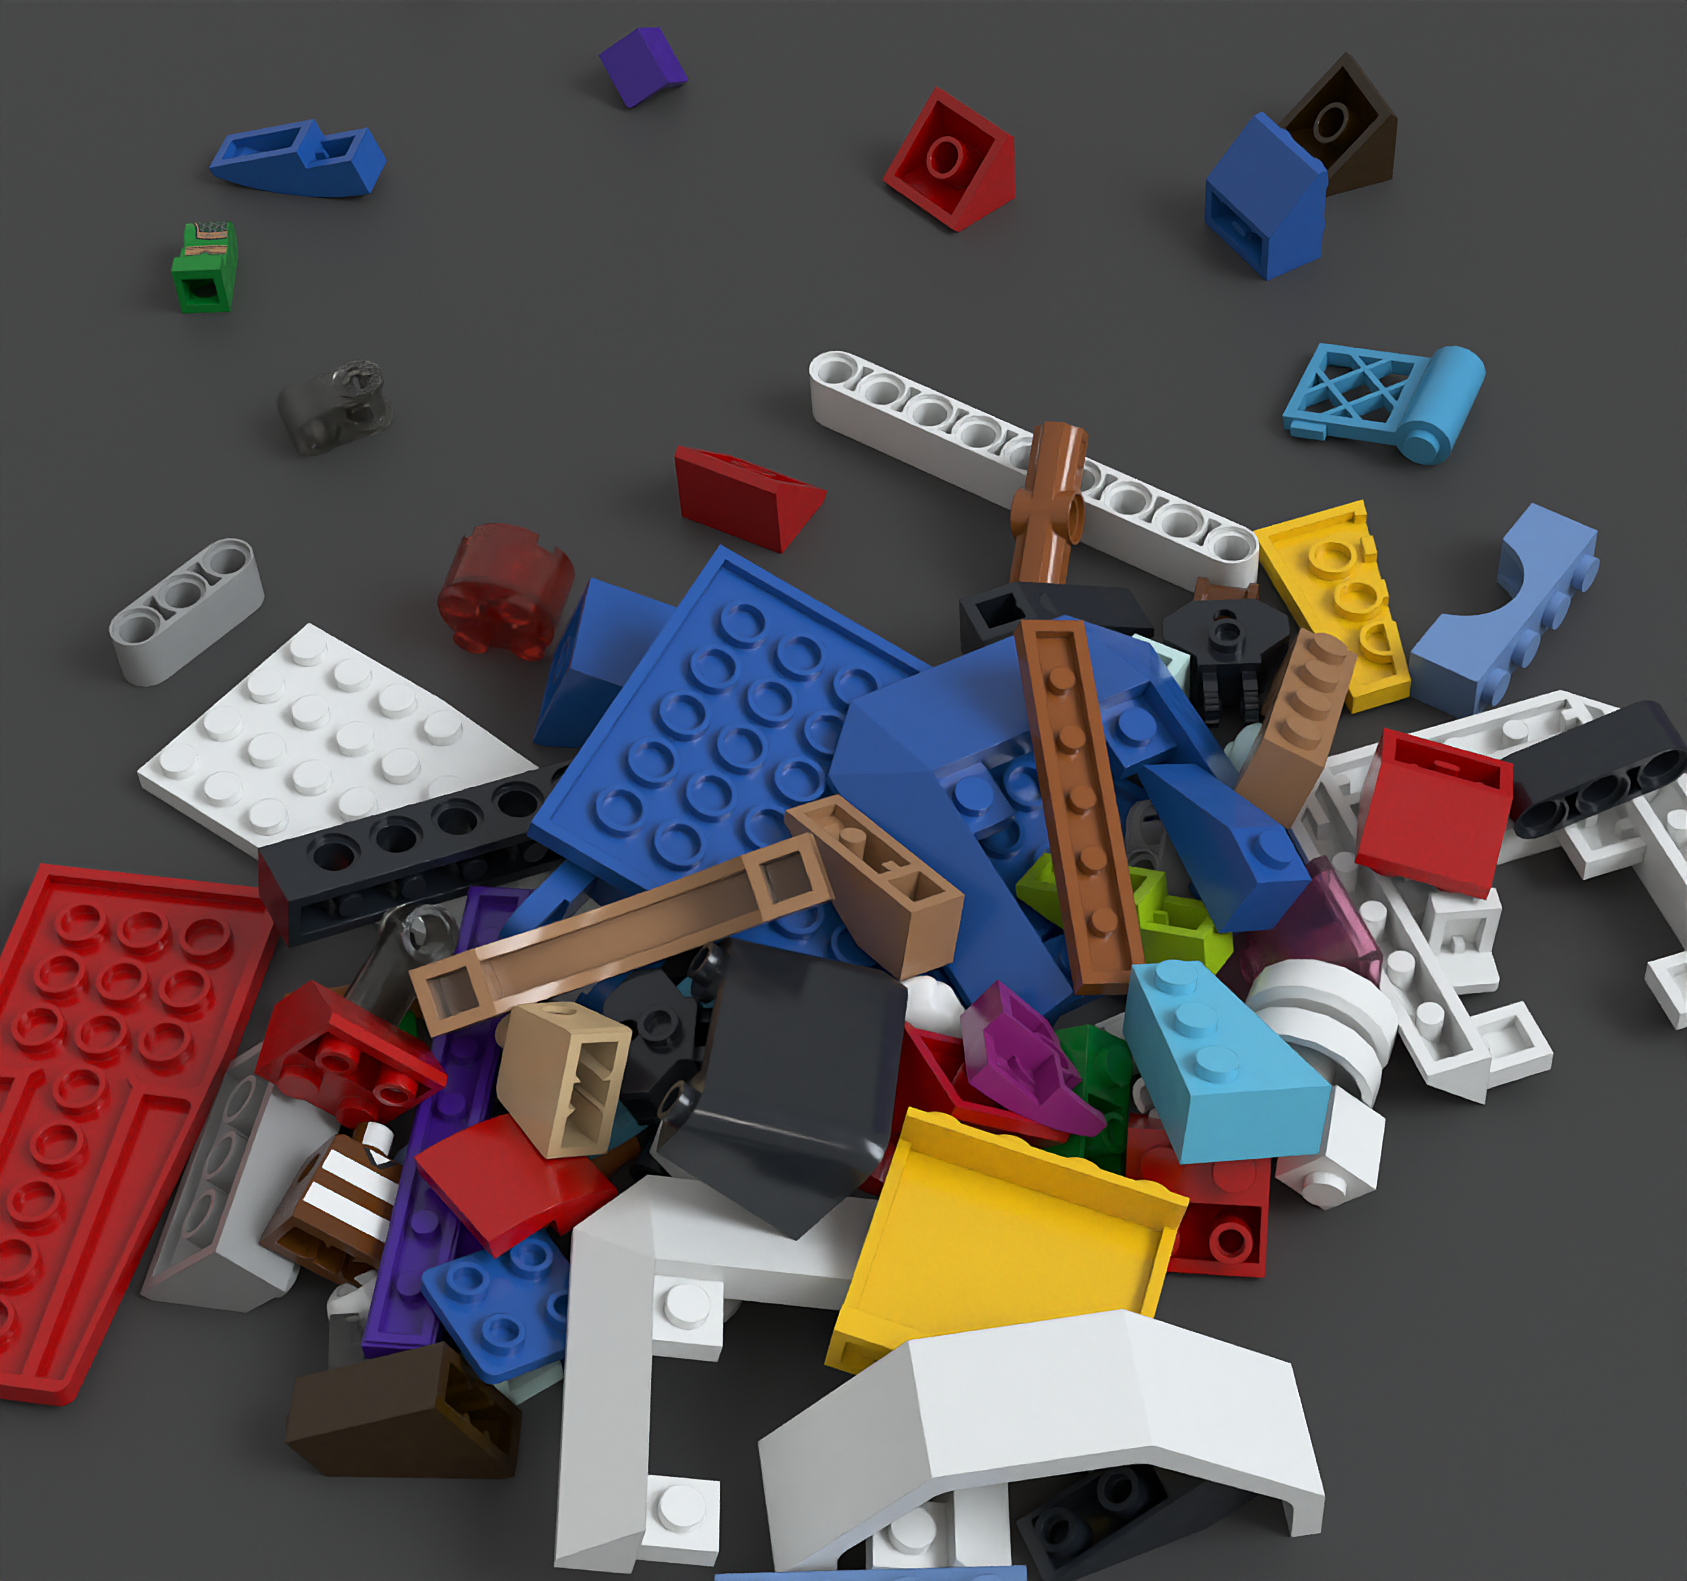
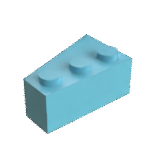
(1218, 1069)

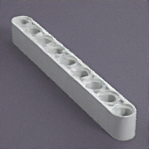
(992, 461)

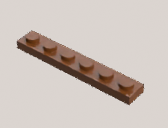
(1079, 805)

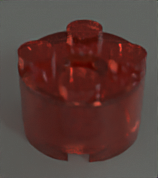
(505, 591)

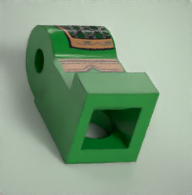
(206, 259)

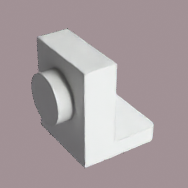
(1462, 938)

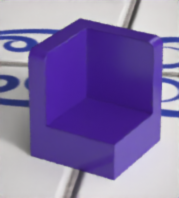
(642, 65)

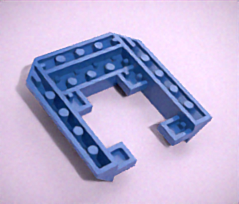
(920, 771)

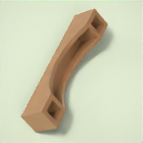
(622, 935)

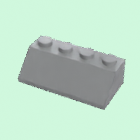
(231, 1191)

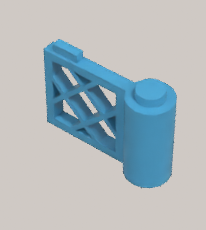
(1423, 410)

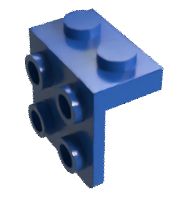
(506, 1309)

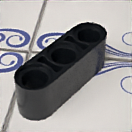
(1594, 768)

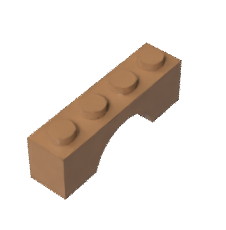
(1297, 726)

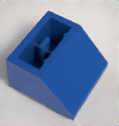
(1268, 199)

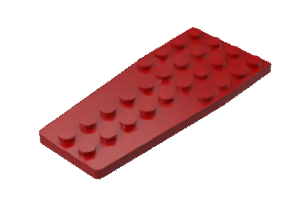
(111, 1052)

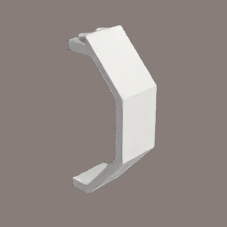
(1029, 1408)

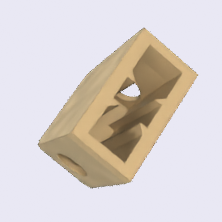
(562, 1075)

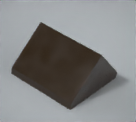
(1346, 128)

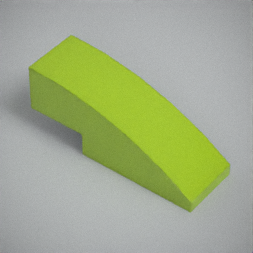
(1167, 924)

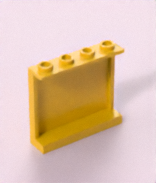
(997, 1237)

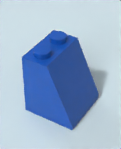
(595, 659)

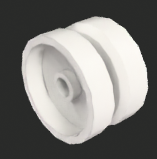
(1330, 1020)

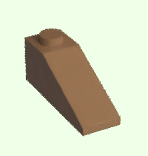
(882, 891)

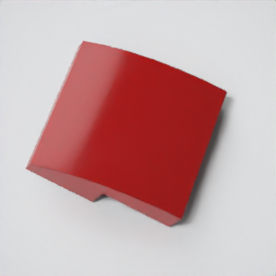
(507, 1187)

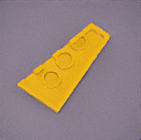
(1334, 587)

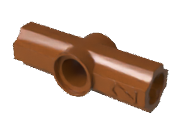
(1050, 508)

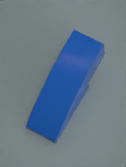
(301, 160)

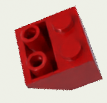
(1433, 814)
(345, 1058)
(1226, 1207)

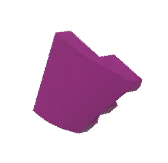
(1020, 1063)

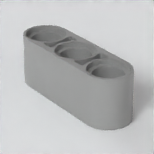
(187, 612)

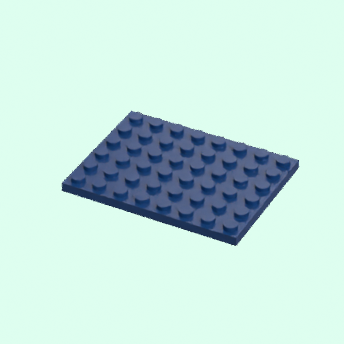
(734, 728)

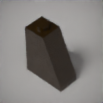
(404, 1419)

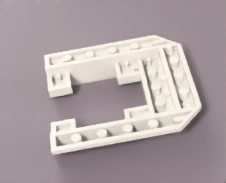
(1503, 1044)
(654, 1283)

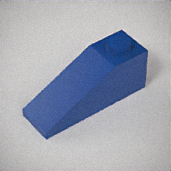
(1228, 846)

